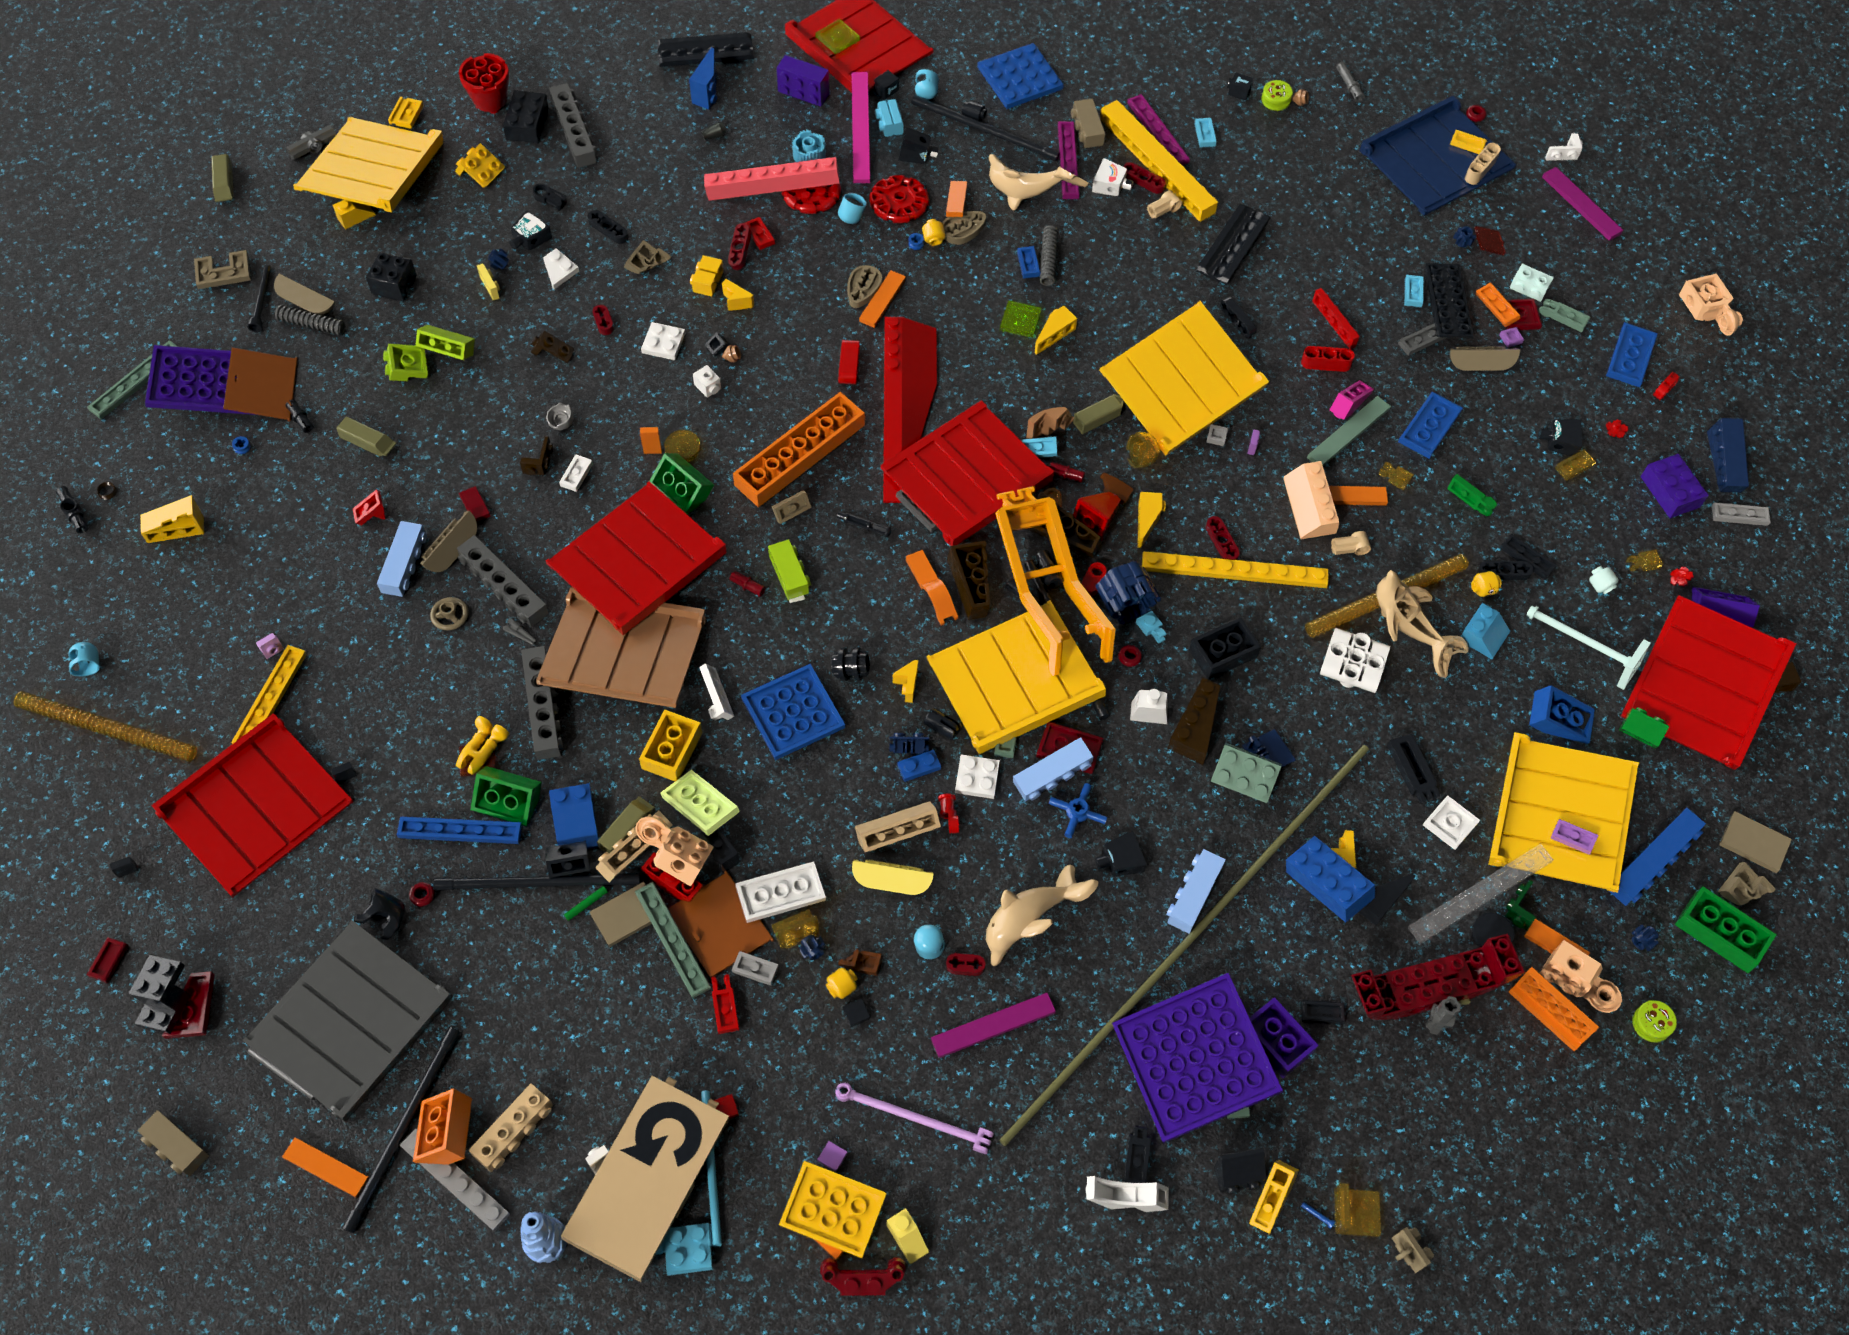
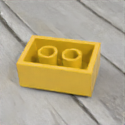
(670, 745)

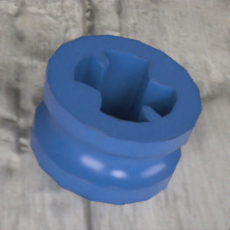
(916, 237)
(238, 440)

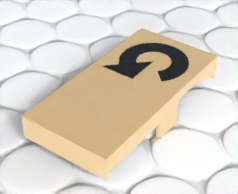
(645, 1178)

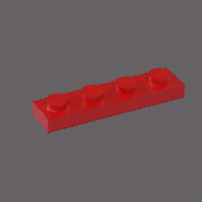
(1335, 318)

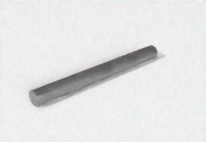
(257, 1056)

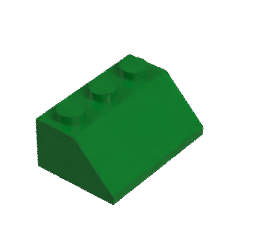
(681, 482)
(505, 795)

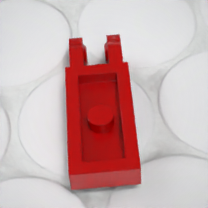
(724, 1006)

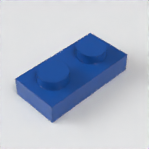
(1028, 262)
(919, 765)

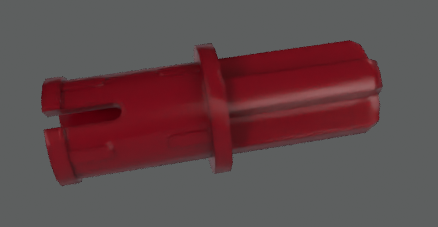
(1067, 472)
(747, 583)

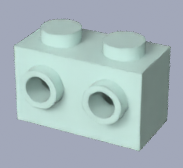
(1528, 282)

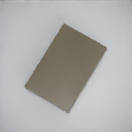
(1755, 842)
(620, 916)

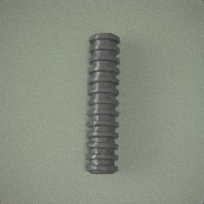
(1048, 255)
(310, 320)

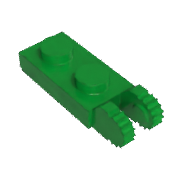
(1472, 495)

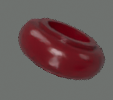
(1476, 117)
(1130, 662)
(423, 901)

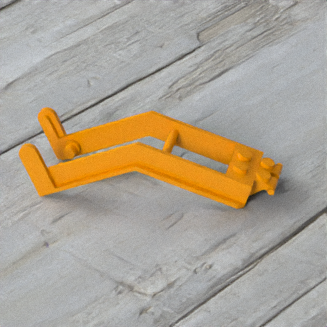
(1029, 512)

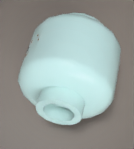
(1603, 580)

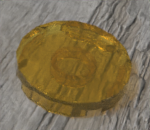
(684, 443)

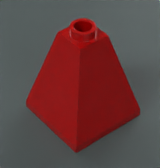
(1097, 511)

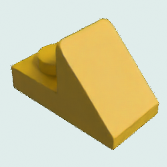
(737, 296)
(907, 677)
(1347, 848)

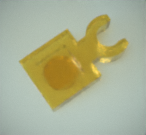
(1398, 477)
(1647, 560)

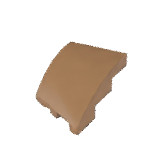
(1048, 421)

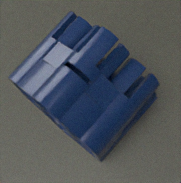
(1125, 589)

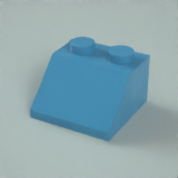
(1486, 631)

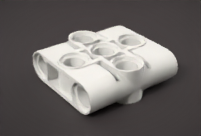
(1376, 656)

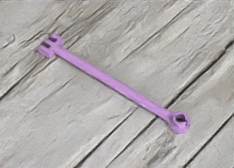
(964, 1134)

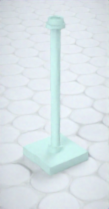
(1630, 663)

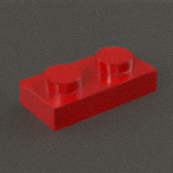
(760, 233)

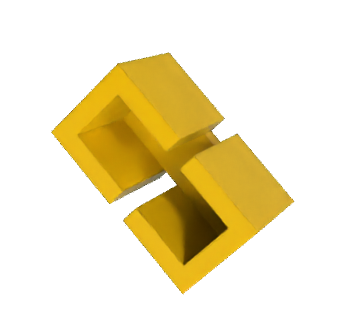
(707, 273)

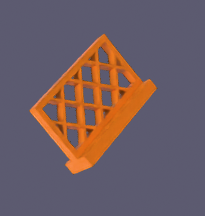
(1554, 1017)

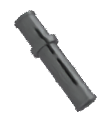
(1352, 86)

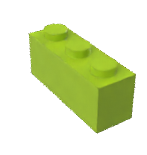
(445, 342)
(789, 569)

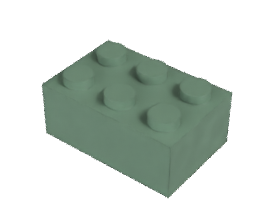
(1246, 772)

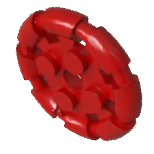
(910, 196)
(813, 201)

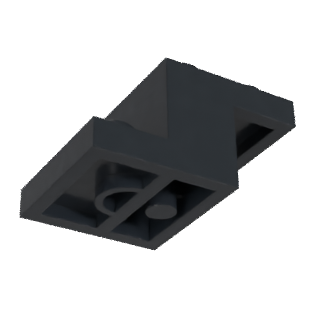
(158, 992)

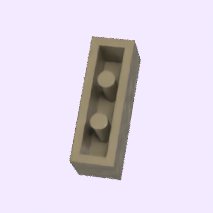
(1088, 123)
(172, 1144)

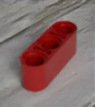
(1327, 358)
(849, 362)

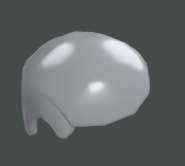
(560, 416)

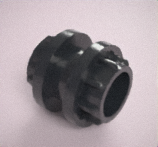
(847, 664)

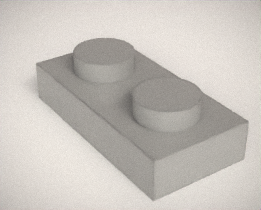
(755, 968)

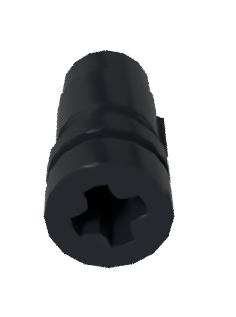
(1045, 560)

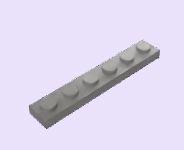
(462, 1188)

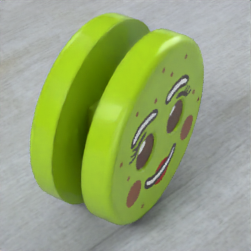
(1277, 95)
(1654, 1021)

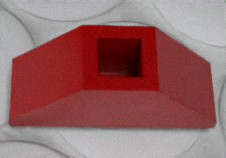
(669, 883)

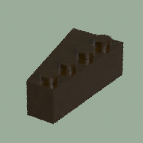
(1077, 534)
(970, 575)
(1195, 726)

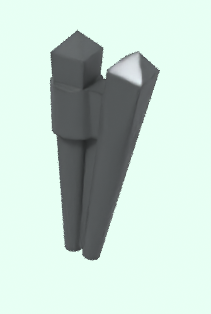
(517, 631)

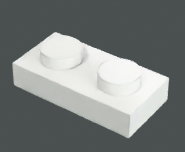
(576, 473)

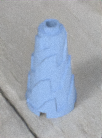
(542, 1237)

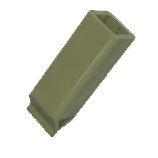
(222, 178)
(1099, 413)
(365, 437)
(624, 823)

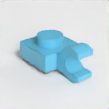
(1152, 625)

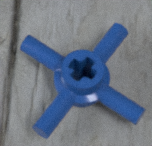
(1071, 810)

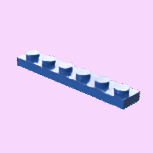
(459, 830)

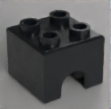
(390, 276)

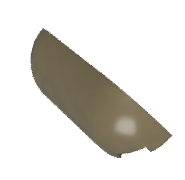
(302, 296)
(1484, 358)
(444, 548)

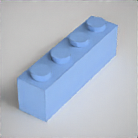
(402, 558)
(1053, 769)
(1196, 890)

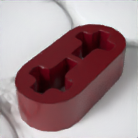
(606, 318)
(968, 960)

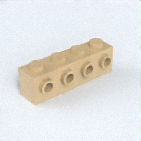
(897, 826)
(624, 853)
(511, 1127)

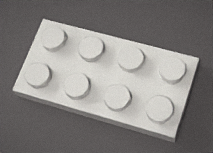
(780, 892)

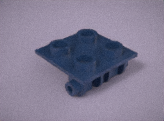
(918, 738)
(1271, 747)

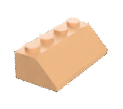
(1311, 501)

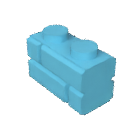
(890, 118)

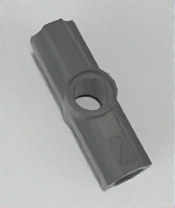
(311, 142)
(1443, 1015)

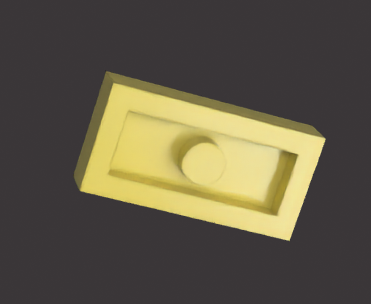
(486, 277)

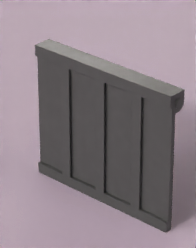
(348, 1020)

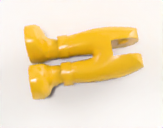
(484, 728)

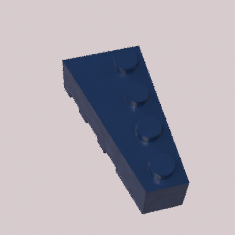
(1729, 454)

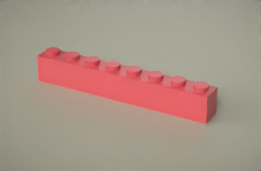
(771, 178)

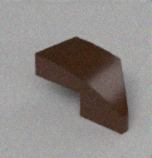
(1116, 487)
(863, 962)

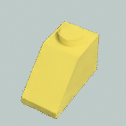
(907, 1236)

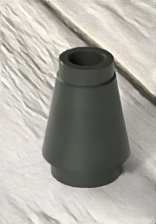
(714, 131)

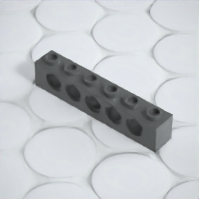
(572, 125)
(475, 549)
(543, 747)

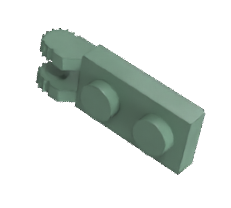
(1564, 314)

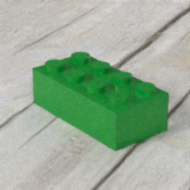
(1725, 929)

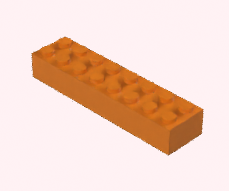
(799, 449)

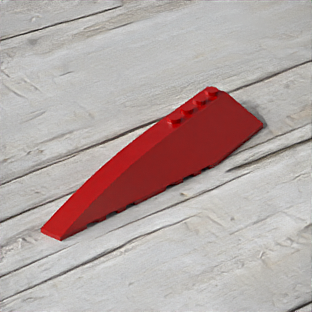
(908, 387)

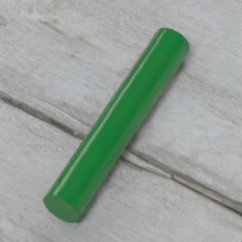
(585, 903)

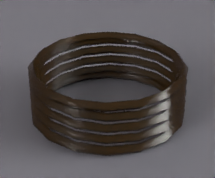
(107, 497)

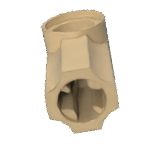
(1168, 202)
(1357, 543)

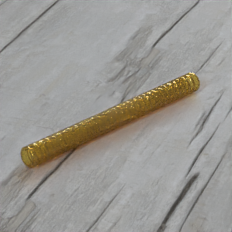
(1370, 602)
(105, 726)

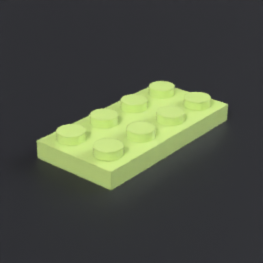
(700, 802)

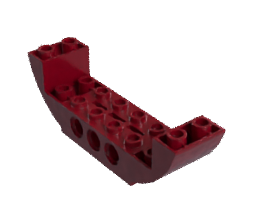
(1428, 983)

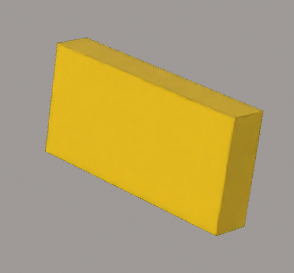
(1468, 142)

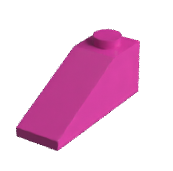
(1350, 399)

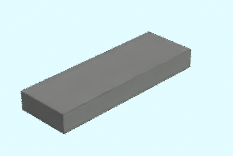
(1741, 514)

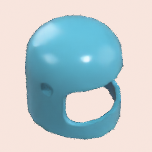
(929, 87)
(850, 212)
(81, 653)
(928, 941)

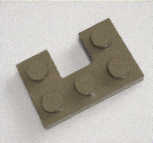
(209, 277)

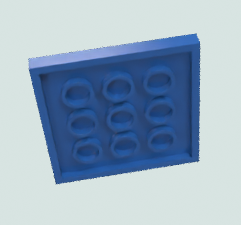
(1020, 75)
(792, 711)

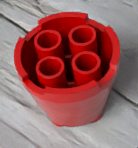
(486, 81)

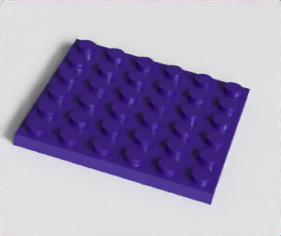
(1196, 1057)

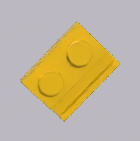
(406, 112)

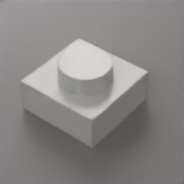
(1217, 435)

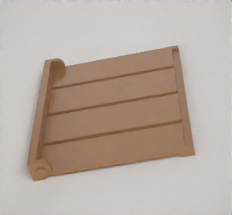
(637, 666)

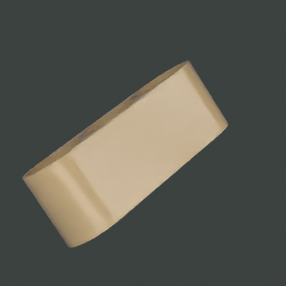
(1482, 163)

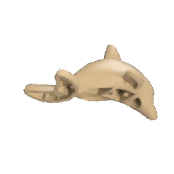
(1026, 185)
(1403, 613)
(1020, 912)

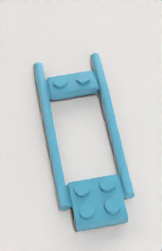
(690, 1246)

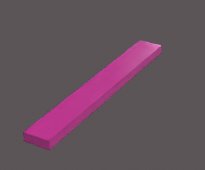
(860, 124)

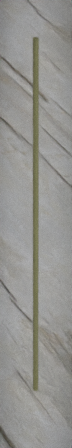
(1087, 1050)

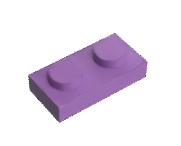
(1574, 836)

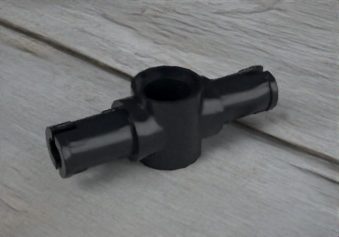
(72, 509)

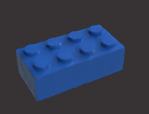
(1330, 879)

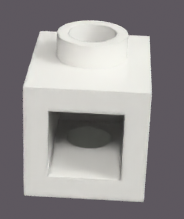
(707, 381)

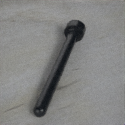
(255, 323)

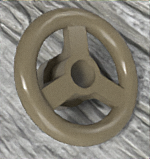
(445, 605)

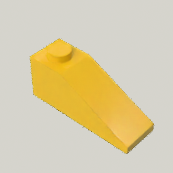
(1058, 325)
(1149, 512)
(1274, 1196)

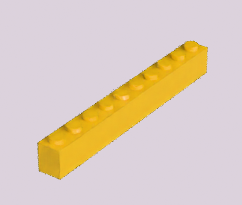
(1158, 160)

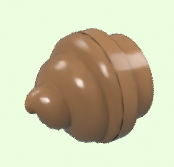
(1301, 97)
(732, 353)

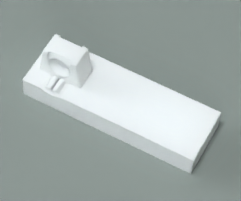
(721, 705)

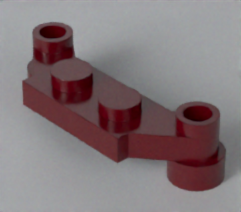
(862, 1281)

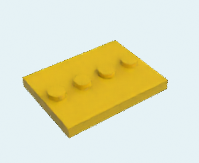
(833, 1209)

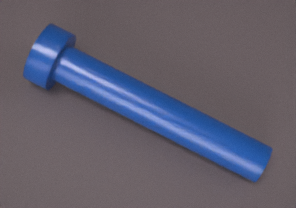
(1330, 1223)

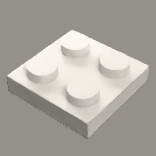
(663, 341)
(977, 776)
(1451, 822)

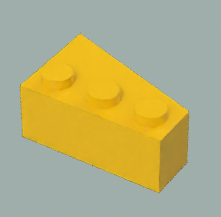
(173, 521)

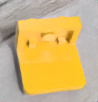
(480, 165)

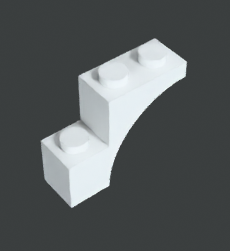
(1119, 1195)

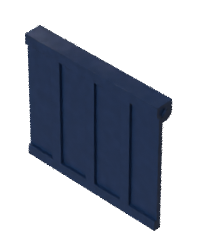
(1423, 162)

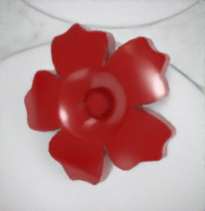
(1616, 429)
(1681, 576)

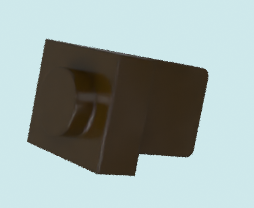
(552, 345)
(538, 466)

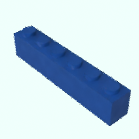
(1658, 855)

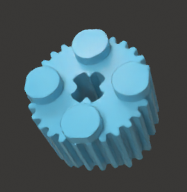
(808, 146)

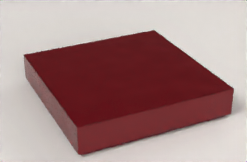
(1528, 313)

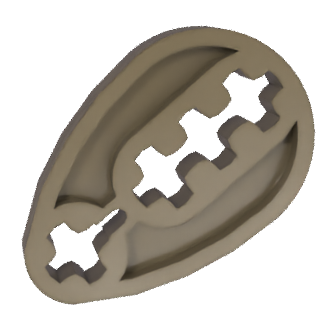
(964, 227)
(856, 280)

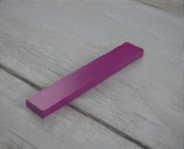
(1157, 128)
(1068, 157)
(1582, 203)
(993, 1025)

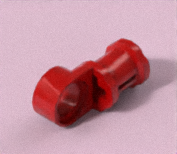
(948, 812)

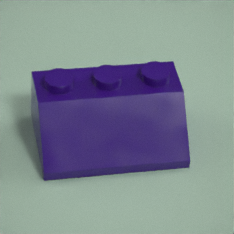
(1731, 605)

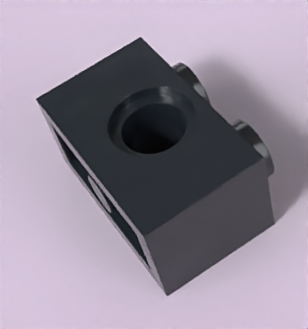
(567, 859)

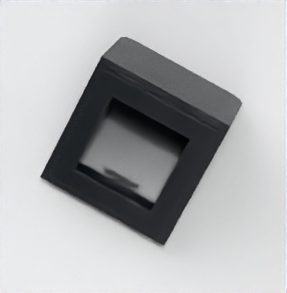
(717, 344)

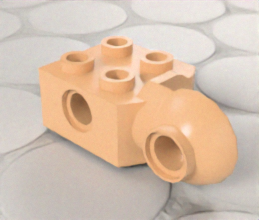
(1710, 300)
(679, 850)
(1579, 977)

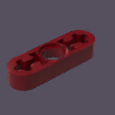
(1134, 173)
(737, 239)
(1222, 532)

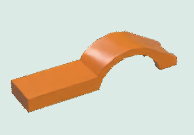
(932, 585)

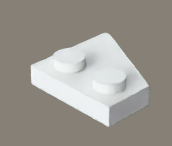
(559, 268)

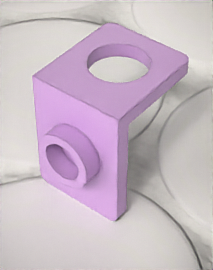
(269, 645)

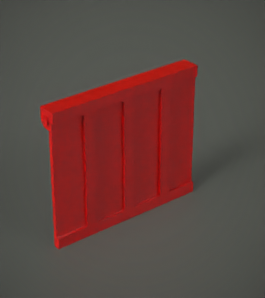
(881, 47)
(962, 469)
(637, 557)
(1710, 680)
(252, 804)

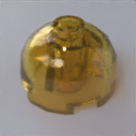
(1142, 449)

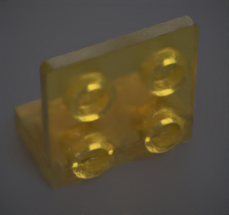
(795, 928)
(1357, 1211)

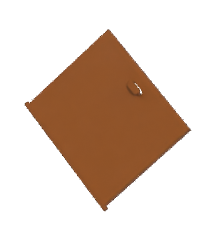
(261, 385)
(718, 925)

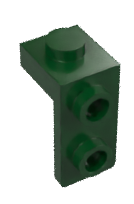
(1518, 915)

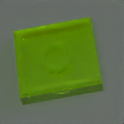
(837, 36)
(1020, 319)

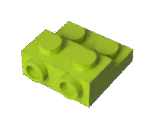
(405, 362)

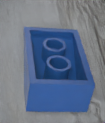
(704, 82)
(1553, 715)
(574, 815)

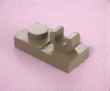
(791, 507)

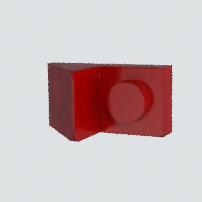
(368, 508)

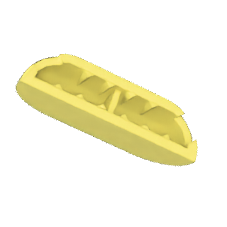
(891, 877)

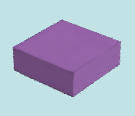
(1511, 337)
(1253, 442)
(832, 1156)

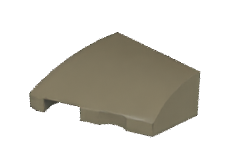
(645, 258)
(1745, 885)

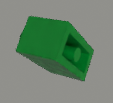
(1644, 728)

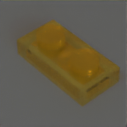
(1575, 465)

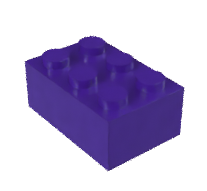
(803, 80)
(1674, 486)
(1282, 1037)

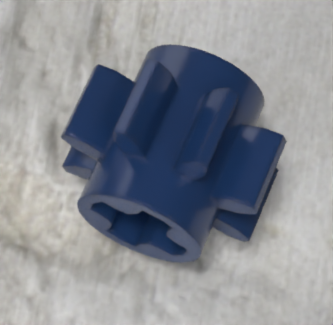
(1464, 236)
(498, 259)
(1645, 937)
(812, 947)

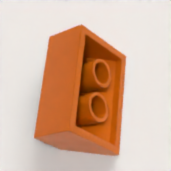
(443, 1128)

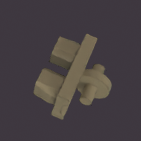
(1410, 1250)

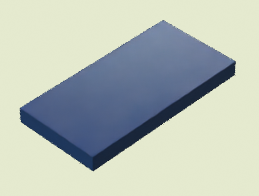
(1631, 354)
(1430, 425)

